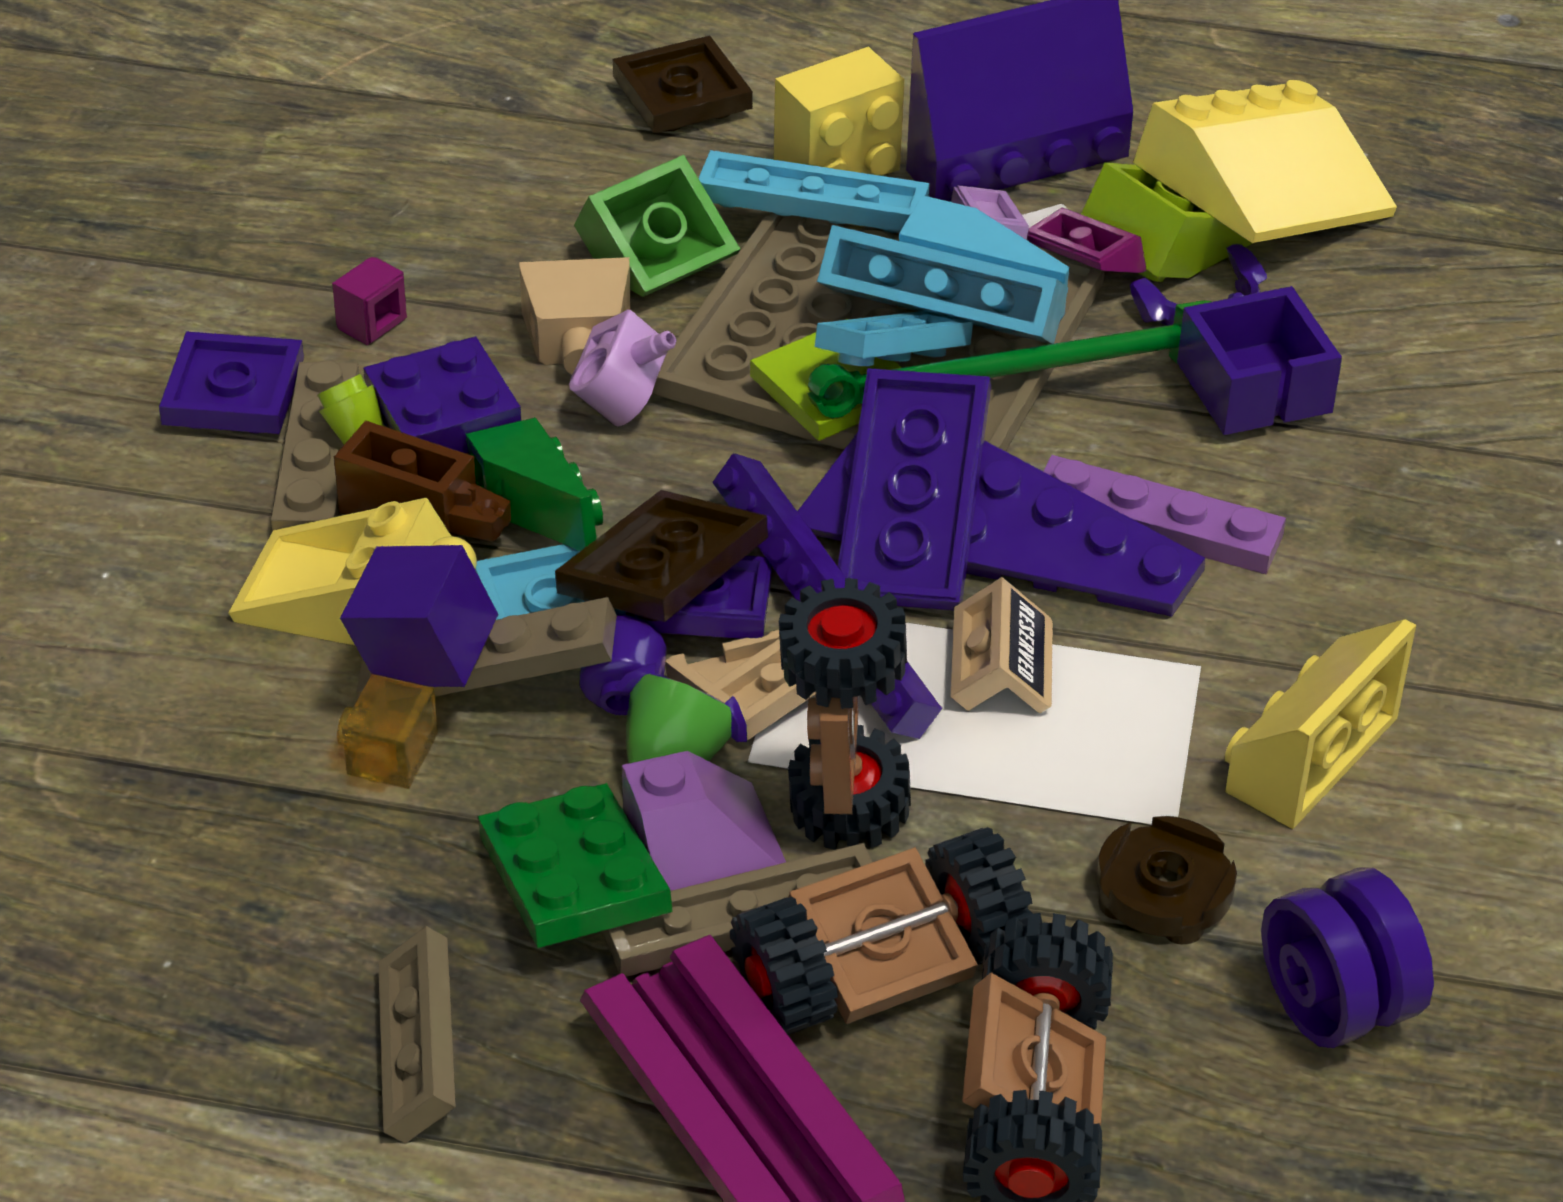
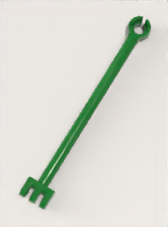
(838, 391)

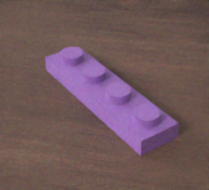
(1198, 522)

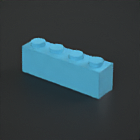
(943, 284)

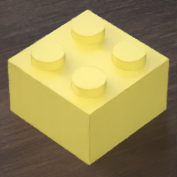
(841, 114)

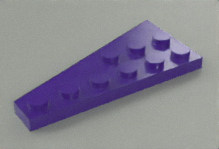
(1044, 534)

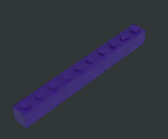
(805, 562)

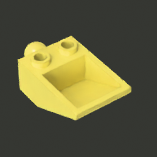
(315, 566)

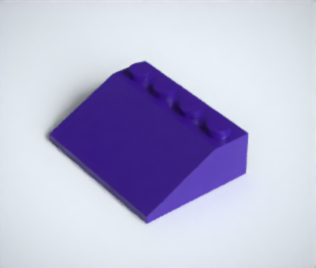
(1018, 96)

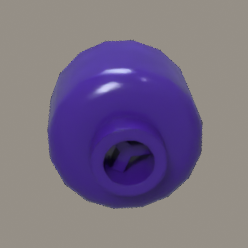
(633, 647)

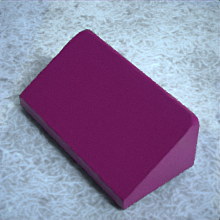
(1089, 242)

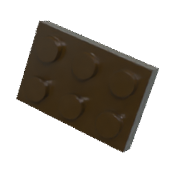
(662, 555)

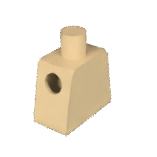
(567, 299)

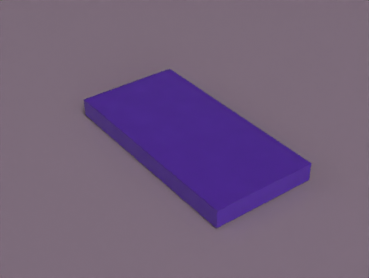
(915, 485)

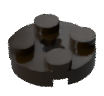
(1158, 907)

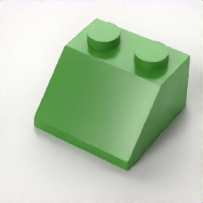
(659, 223)

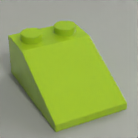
(1173, 231)

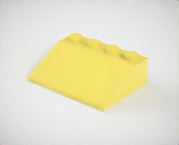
(1263, 160)

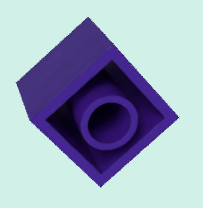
(420, 614)

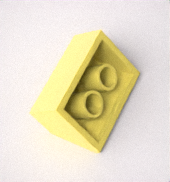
(1321, 723)

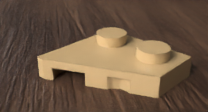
(749, 673)

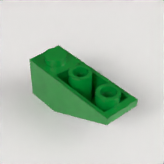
(542, 487)

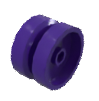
(1347, 957)

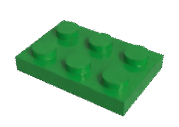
(574, 864)

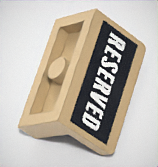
(999, 645)

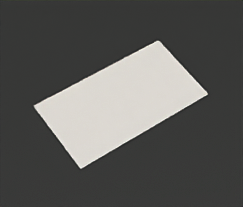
(1101, 750)

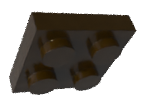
(682, 84)

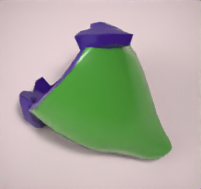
(676, 717)

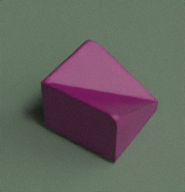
(369, 300)

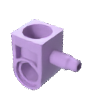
(620, 366)

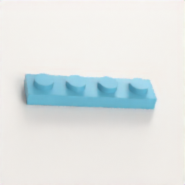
(810, 191)

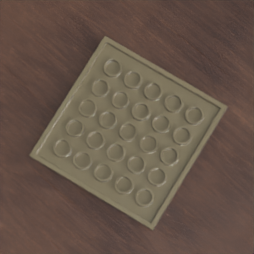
(775, 299)

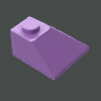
(697, 819)

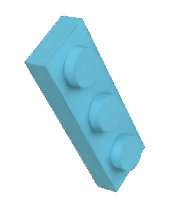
(892, 337)

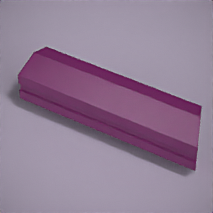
(736, 1084)

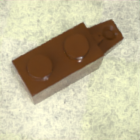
(393, 466)

